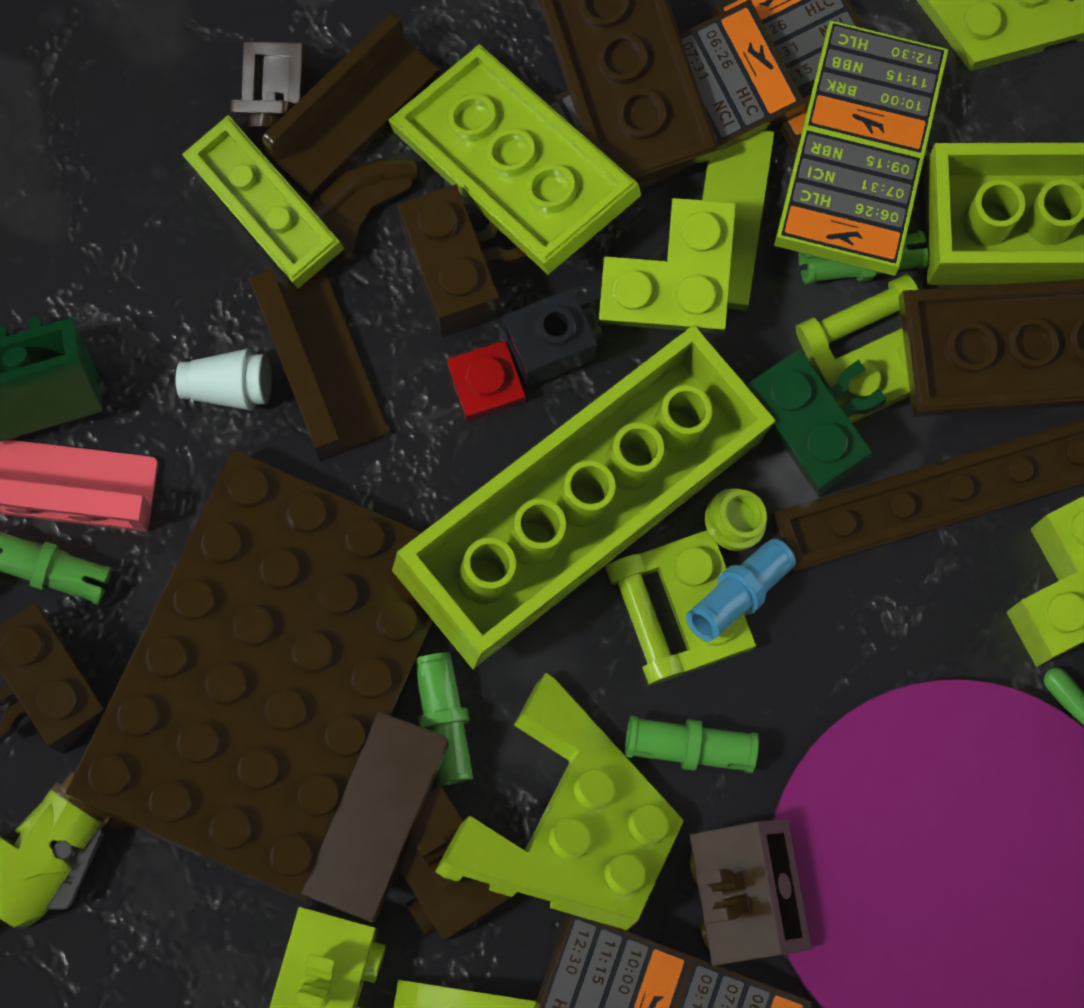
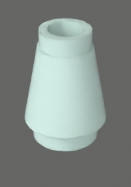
(227, 379)

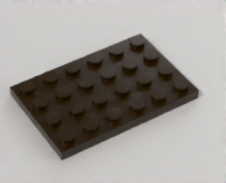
(258, 677)

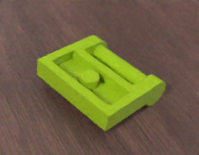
(882, 359)
(688, 573)

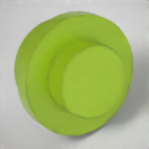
(736, 519)

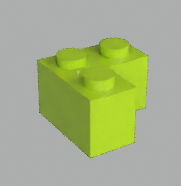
(686, 287)
(1054, 617)

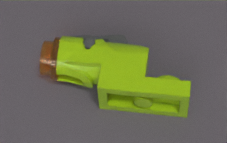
(48, 857)

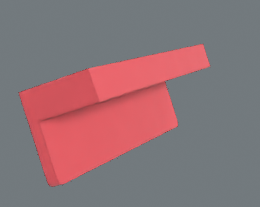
(76, 485)

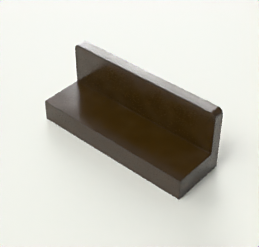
(348, 108)
(320, 363)
(376, 818)

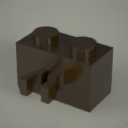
(452, 261)
(46, 682)
(749, 892)
(439, 901)

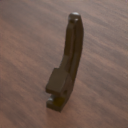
(359, 191)

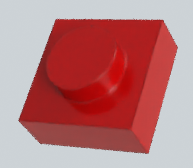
(486, 380)

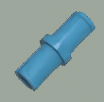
(740, 590)

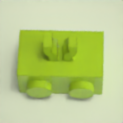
(327, 962)

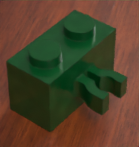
(45, 378)
(812, 422)

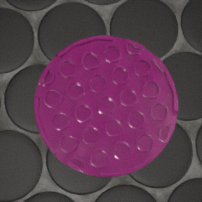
(942, 852)

